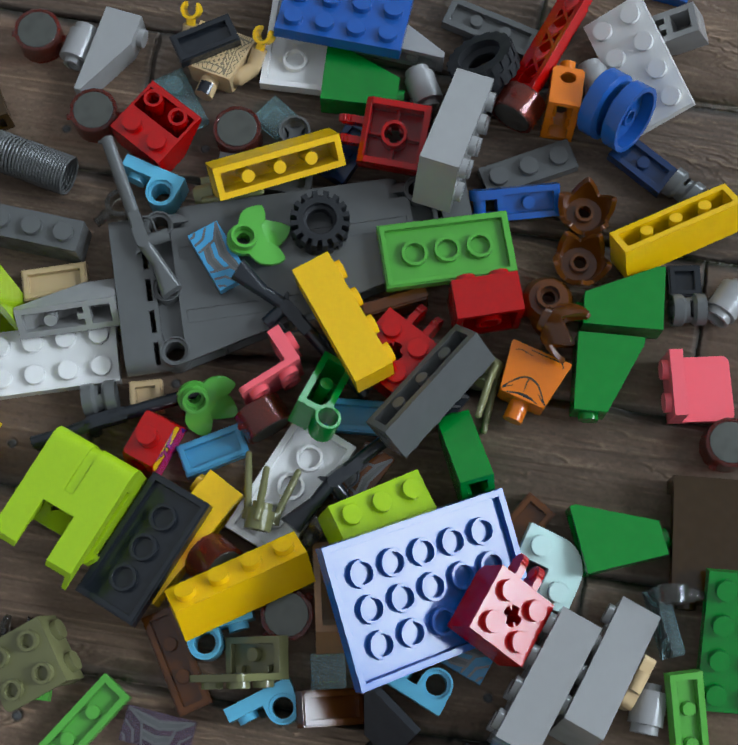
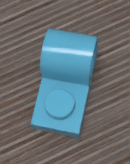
(157, 182)
(236, 625)
(419, 694)
(246, 709)

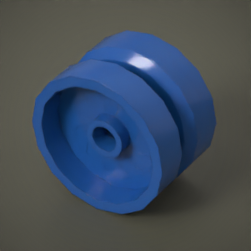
(616, 109)

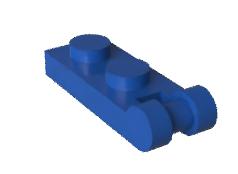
(519, 201)

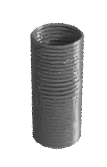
(37, 163)

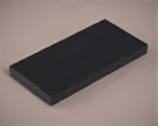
(144, 549)

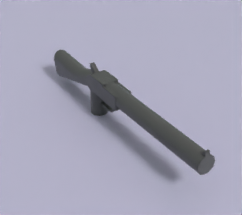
(165, 277)

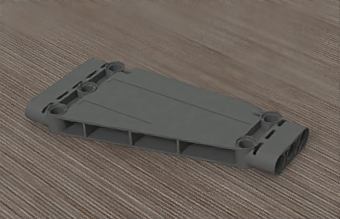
(217, 324)

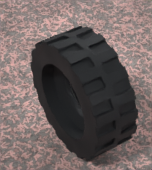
(490, 47)

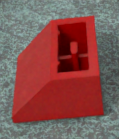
(156, 127)

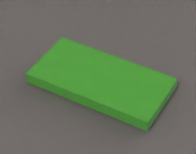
(443, 248)

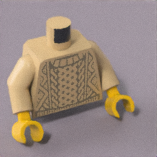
(231, 67)

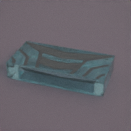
(667, 631)

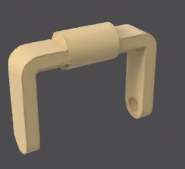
(638, 683)

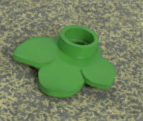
(262, 234)
(210, 404)

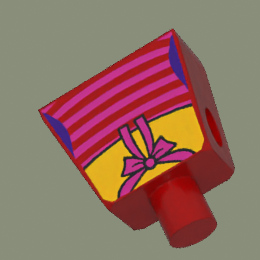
(153, 443)

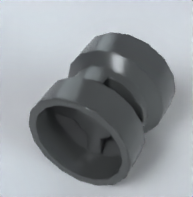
(293, 127)
(682, 187)
(687, 309)
(99, 397)

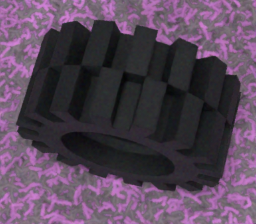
(319, 204)

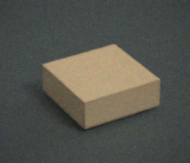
(145, 390)

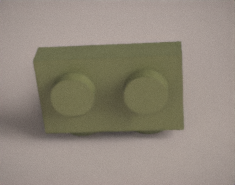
(250, 659)
(36, 661)

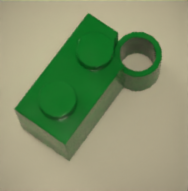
(318, 399)

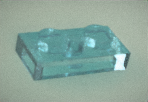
(179, 86)

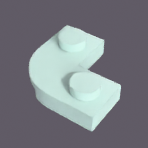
(561, 562)

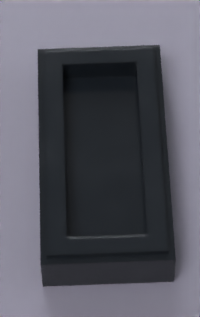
(205, 40)

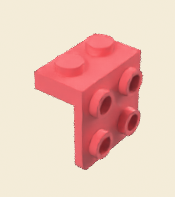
(283, 375)
(695, 388)

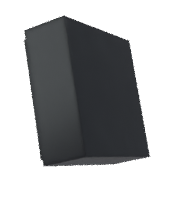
(683, 280)

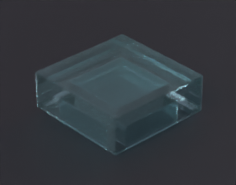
(272, 115)
(328, 671)

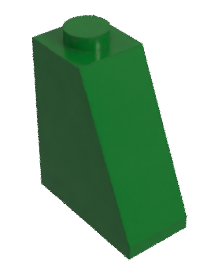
(351, 80)
(627, 305)
(599, 371)
(465, 455)
(614, 539)

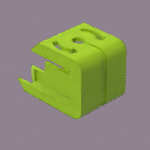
(86, 486)

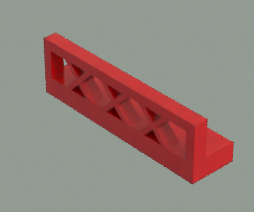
(551, 42)

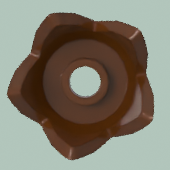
(587, 198)
(587, 249)
(536, 290)
(554, 328)

